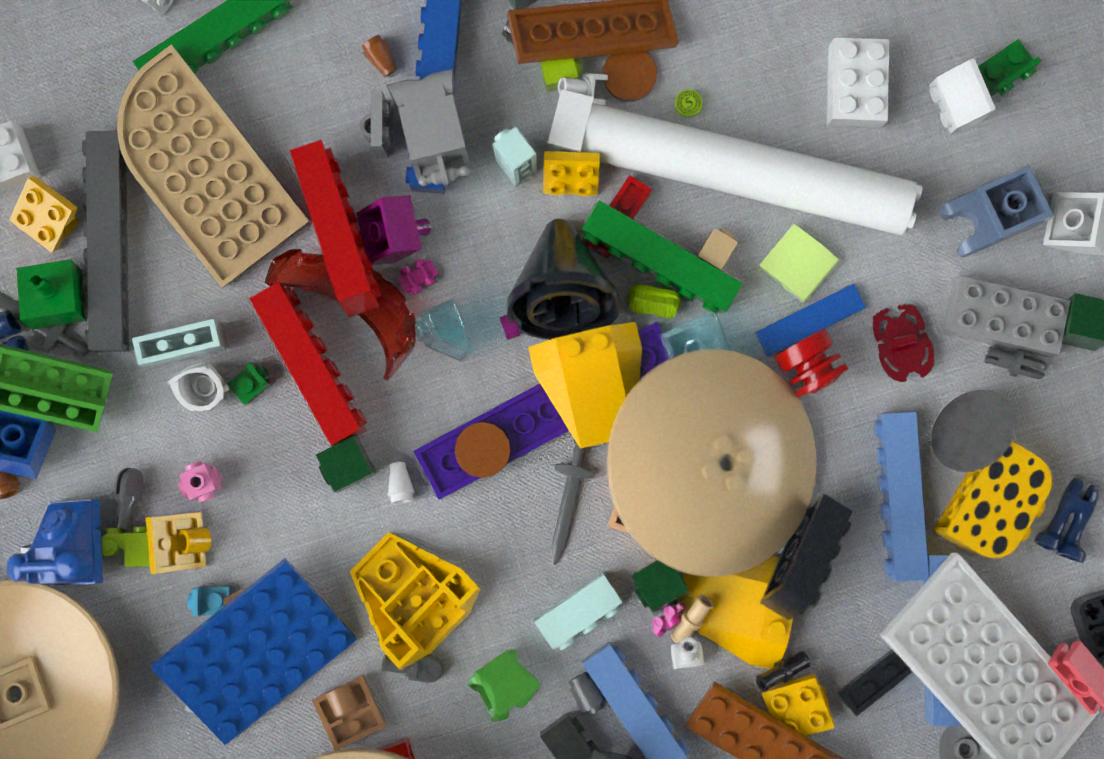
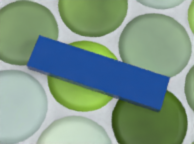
(810, 320)

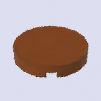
(630, 75)
(482, 450)

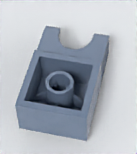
(990, 212)

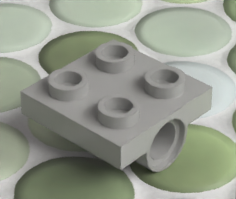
(380, 116)

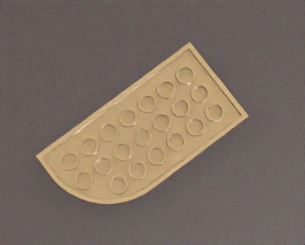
(202, 169)

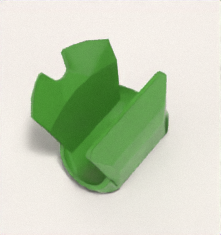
(504, 684)

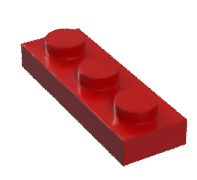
(628, 202)

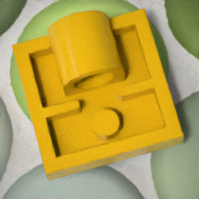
(571, 173)
(44, 214)
(177, 542)
(801, 705)

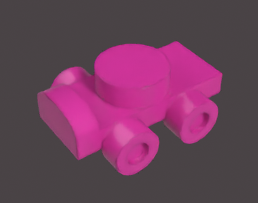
(423, 274)
(670, 619)

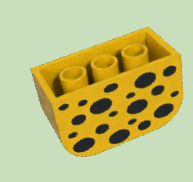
(997, 504)

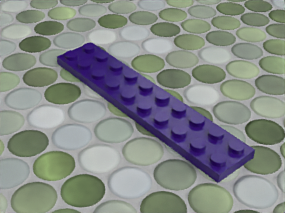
(526, 420)

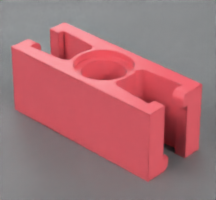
(1080, 674)

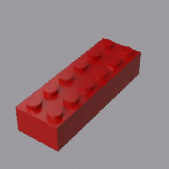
(336, 228)
(307, 363)

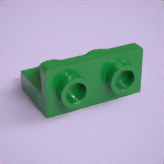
(1006, 67)

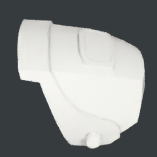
(198, 387)

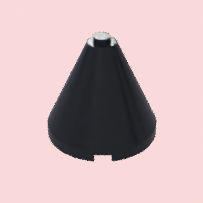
(561, 287)

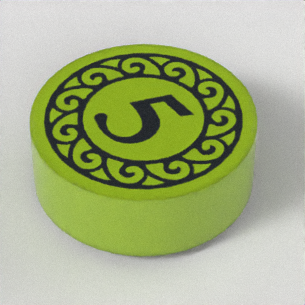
(688, 103)

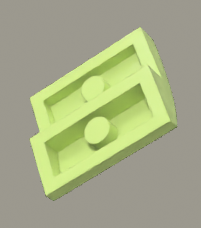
(799, 263)

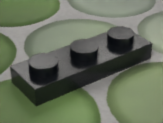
(874, 682)

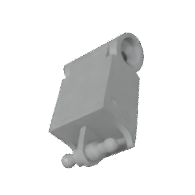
(432, 127)

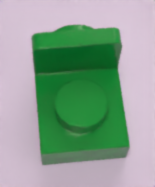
(250, 382)

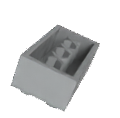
(1006, 316)

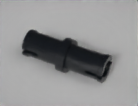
(783, 671)

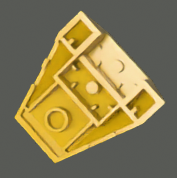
(589, 377)
(411, 597)
(737, 616)

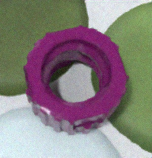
(510, 329)

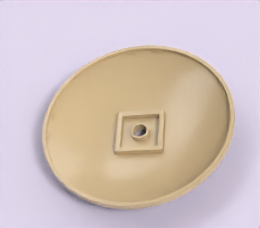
(670, 452)
(64, 674)

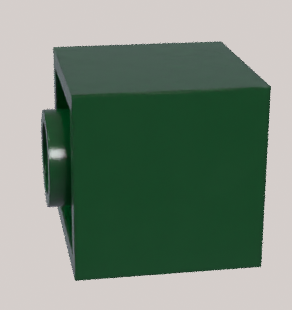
(1085, 322)
(345, 464)
(659, 587)

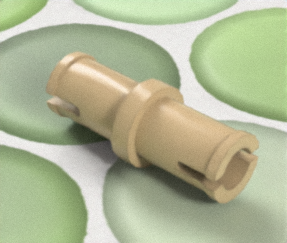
(692, 618)

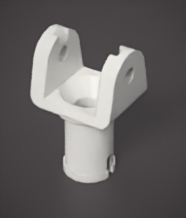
(583, 86)
(685, 659)

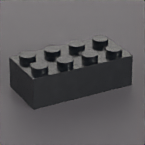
(807, 558)

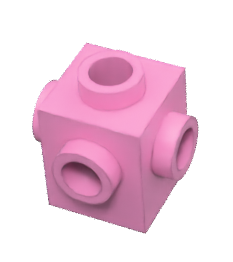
(209, 485)

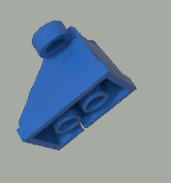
(65, 547)

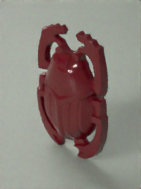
(903, 344)

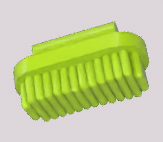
(653, 300)

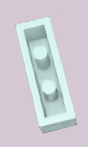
(514, 155)
(179, 343)
(579, 612)

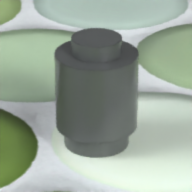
(586, 693)

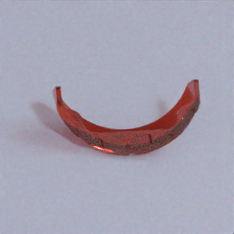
(390, 321)

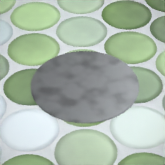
(973, 431)

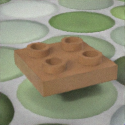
(349, 712)

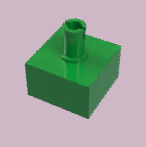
(51, 294)

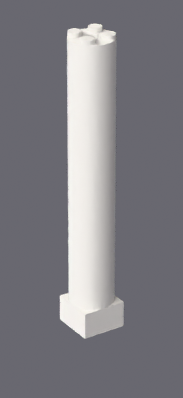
(733, 165)

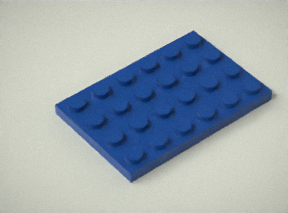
(254, 651)

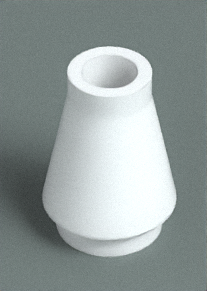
(400, 485)

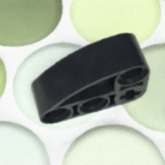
(1088, 625)

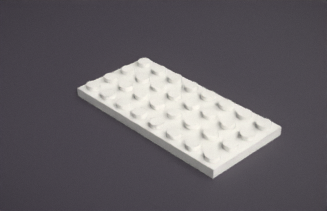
(986, 667)

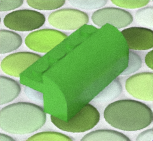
(52, 388)

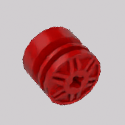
(811, 363)

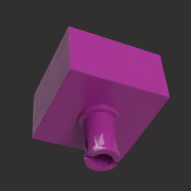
(391, 229)

